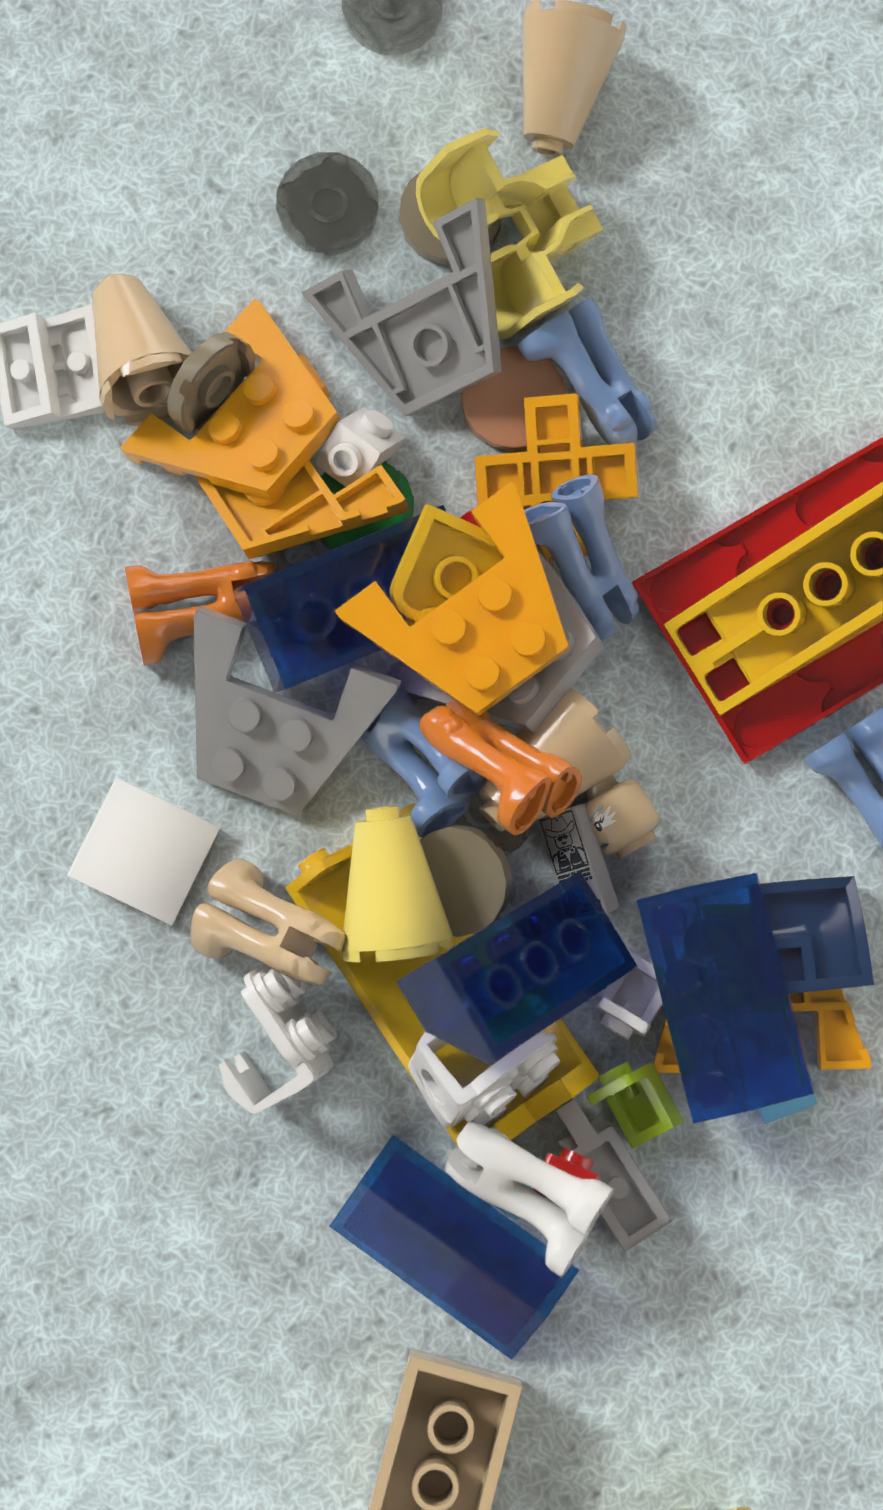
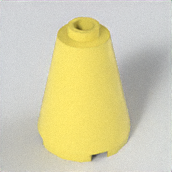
(391, 892)

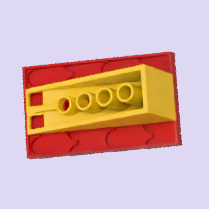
(782, 606)

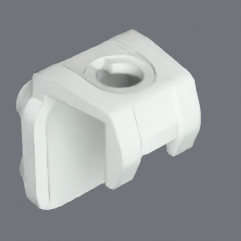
(297, 1036)
(491, 1091)

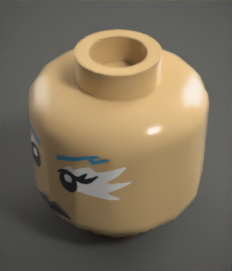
(621, 816)

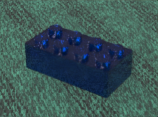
(295, 608)

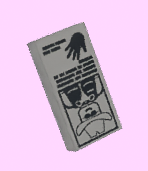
(575, 848)

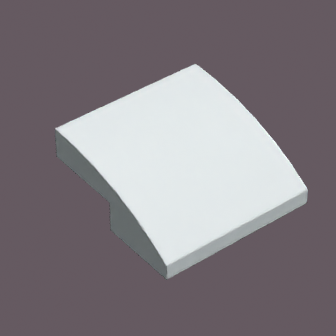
(48, 368)
(143, 851)

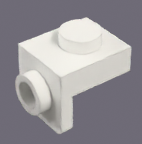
(359, 445)
(631, 1001)

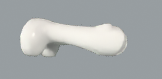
(496, 1167)

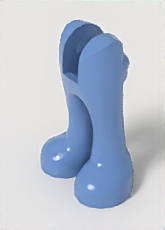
(586, 355)
(606, 585)
(839, 762)
(441, 795)

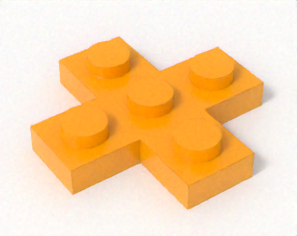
(556, 456)

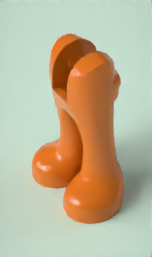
(152, 589)
(523, 774)

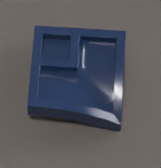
(819, 933)

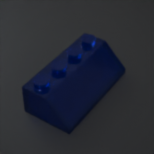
(519, 972)
(725, 997)
(452, 1247)

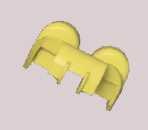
(540, 207)

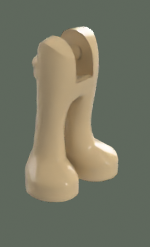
(299, 930)

